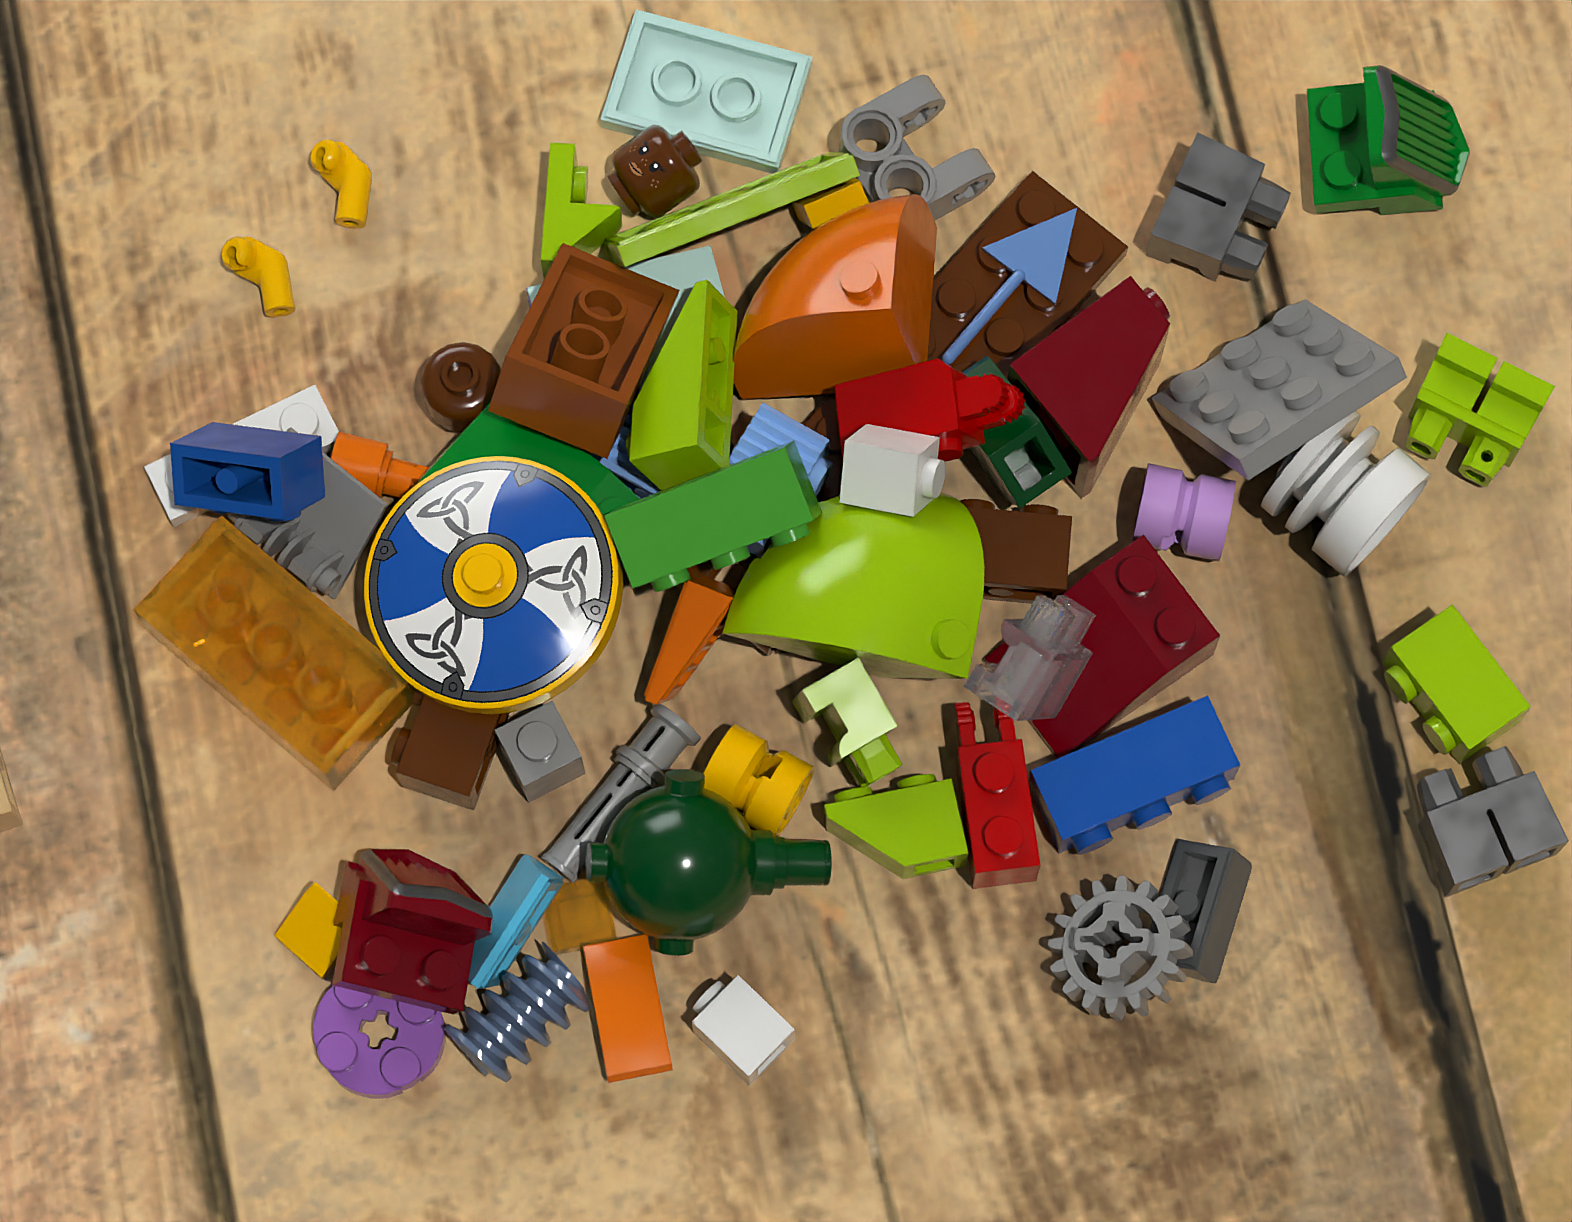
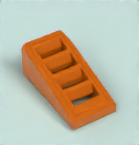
(690, 635)

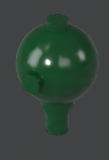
(688, 862)

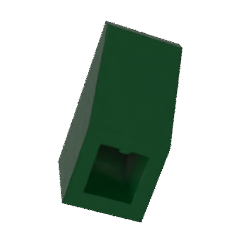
(1020, 454)

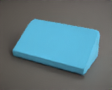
(516, 915)

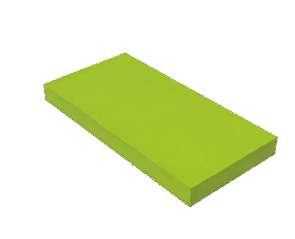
(730, 207)

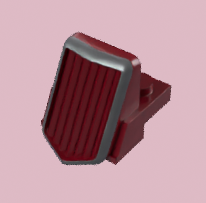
(408, 930)

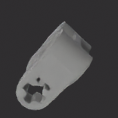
(896, 166)

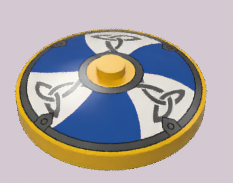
(493, 585)

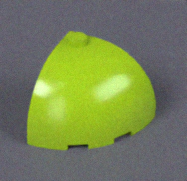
(871, 589)

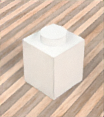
(891, 470)
(741, 1028)

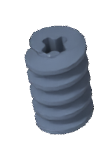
(519, 1015)

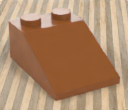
(583, 350)

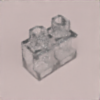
(1040, 660)

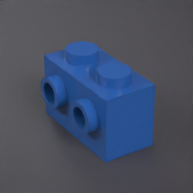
(248, 471)

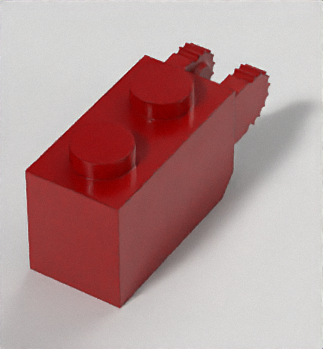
(929, 401)
(995, 803)

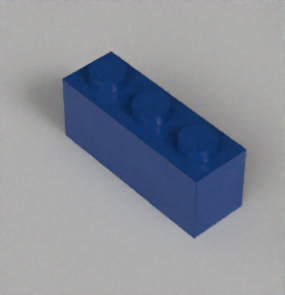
(1134, 777)

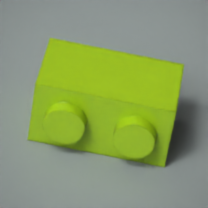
(1454, 685)

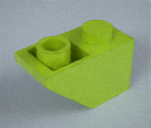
(902, 829)

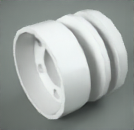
(1346, 492)

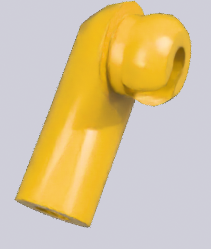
(348, 176)
(263, 267)

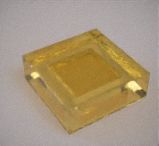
(580, 917)

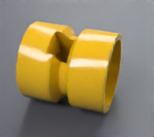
(756, 781)

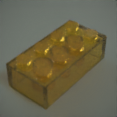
(276, 652)

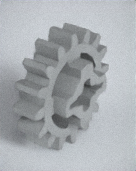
(1137, 969)

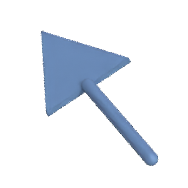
(1033, 257)

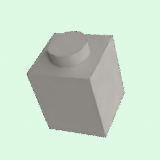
(540, 751)

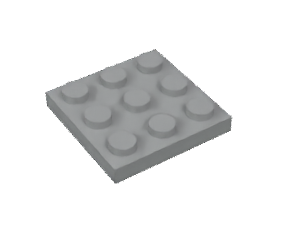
(1278, 388)

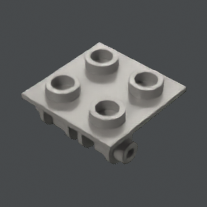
(326, 536)

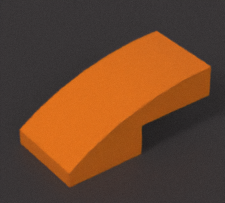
(627, 1008)

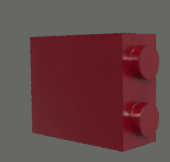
(1093, 375)

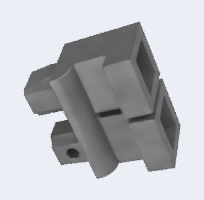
(1207, 209)
(1490, 830)

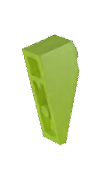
(687, 399)

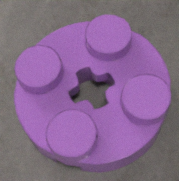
(380, 1071)

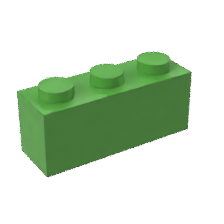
(714, 518)

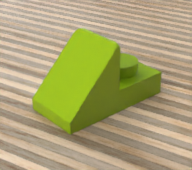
(567, 214)

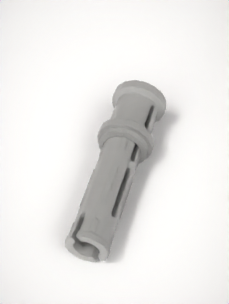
(638, 769)

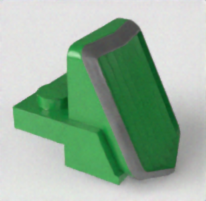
(1383, 145)

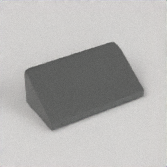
(1208, 889)

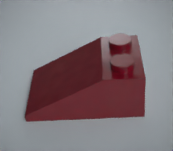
(1140, 641)

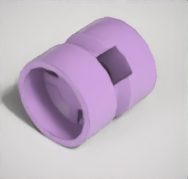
(1184, 511)

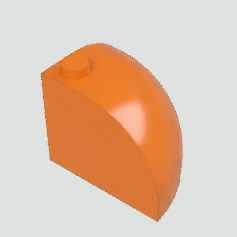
(842, 303)

